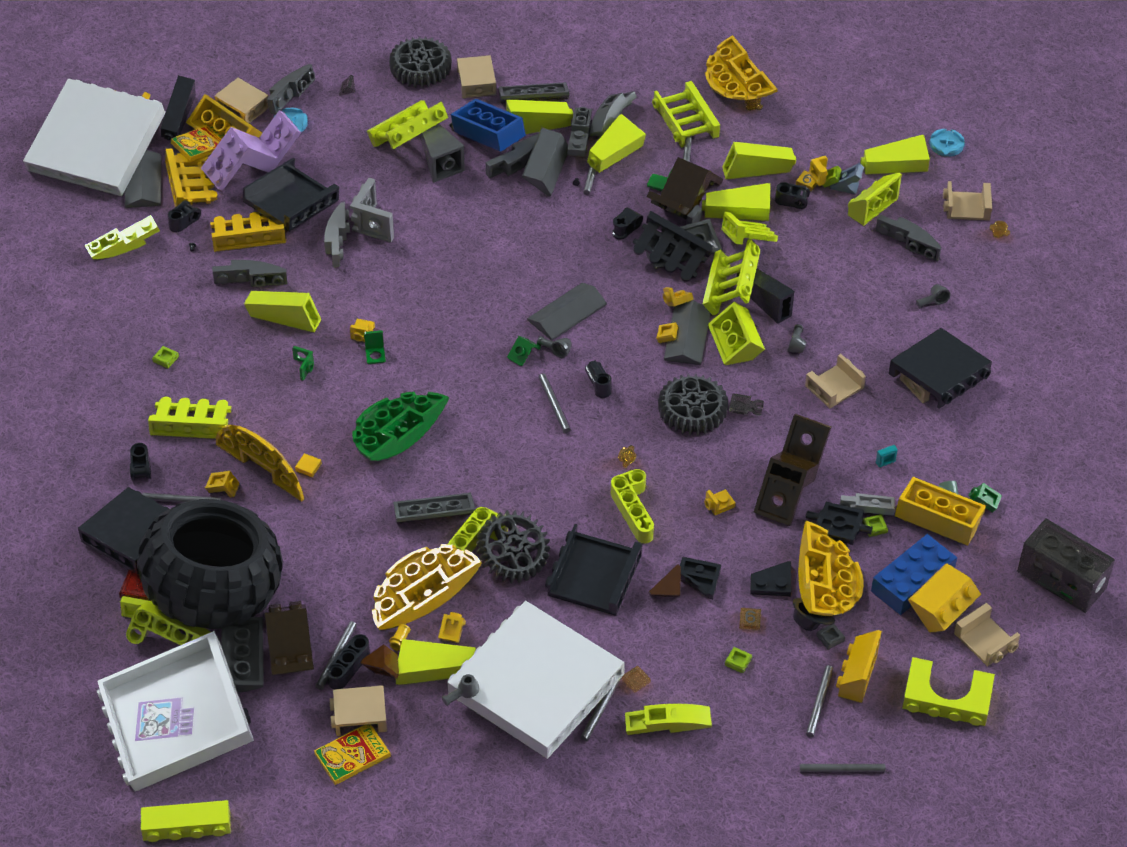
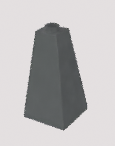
(442, 153)

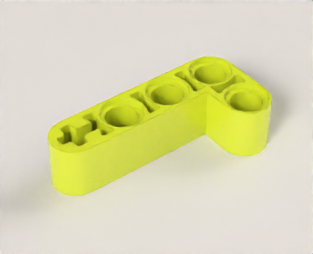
(624, 493)
(467, 535)
(153, 624)

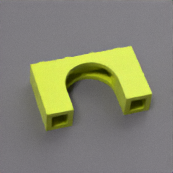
(971, 708)

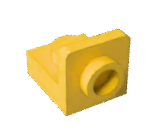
(818, 169)
(676, 298)
(358, 329)
(223, 481)
(719, 502)
(451, 627)

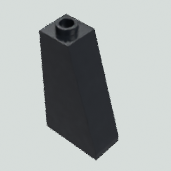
(178, 107)
(772, 296)

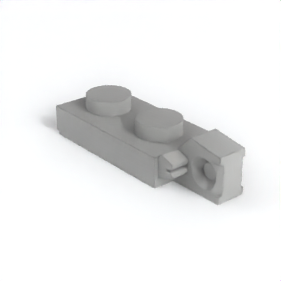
(870, 503)

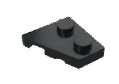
(700, 575)
(772, 581)

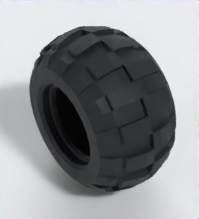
(217, 534)

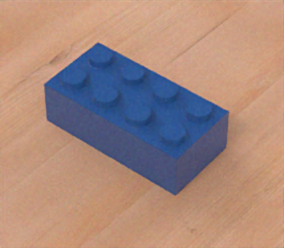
(488, 124)
(910, 572)

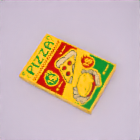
(196, 144)
(352, 753)

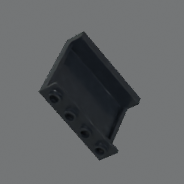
(289, 196)
(942, 366)
(120, 527)
(593, 572)

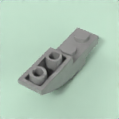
(336, 233)

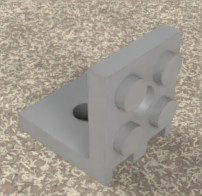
(366, 214)

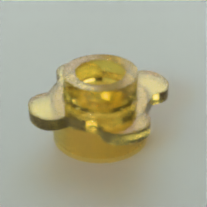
(753, 104)
(999, 229)
(627, 455)

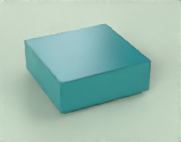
(886, 456)

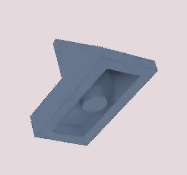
(849, 179)

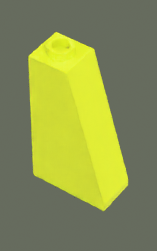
(541, 114)
(615, 144)
(897, 157)
(757, 160)
(743, 202)
(284, 308)
(430, 661)

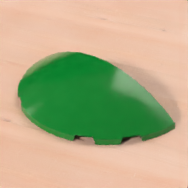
(396, 424)

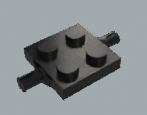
(840, 521)

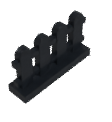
(685, 239)

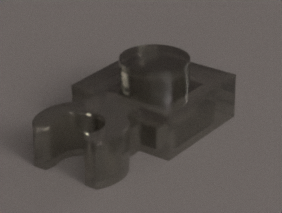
(742, 405)

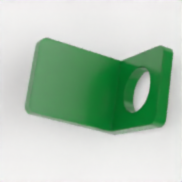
(657, 181)
(374, 343)
(521, 350)
(308, 362)

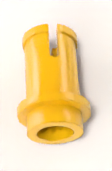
(401, 633)

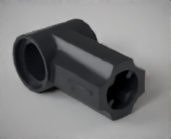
(599, 379)

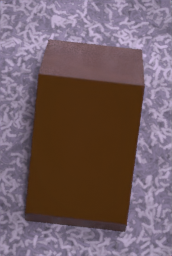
(669, 585)
(382, 662)

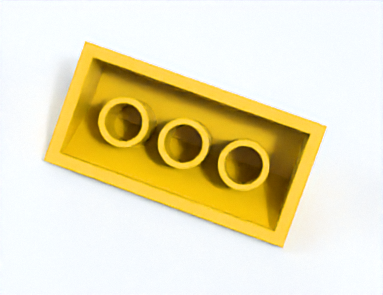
(214, 114)
(940, 510)

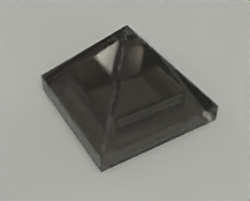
(347, 86)

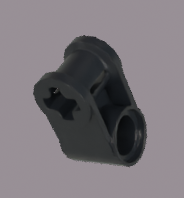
(789, 195)
(183, 216)
(626, 223)
(140, 461)

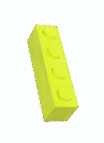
(185, 820)

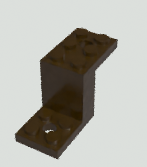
(684, 188)
(792, 469)
(288, 638)

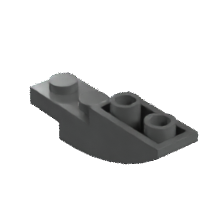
(289, 86)
(609, 111)
(580, 132)
(513, 160)
(915, 237)
(256, 272)

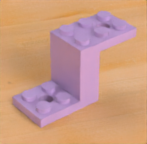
(244, 148)

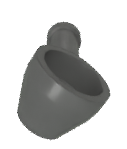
(937, 292)
(797, 344)
(561, 345)
(464, 689)

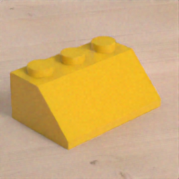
(944, 598)
(859, 666)

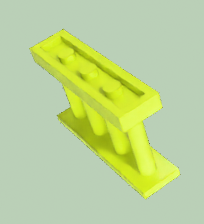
(696, 104)
(407, 124)
(721, 270)

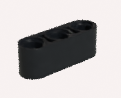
(351, 653)

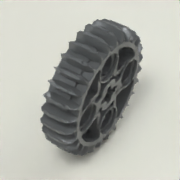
(420, 61)
(689, 407)
(510, 553)

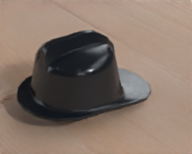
(807, 620)

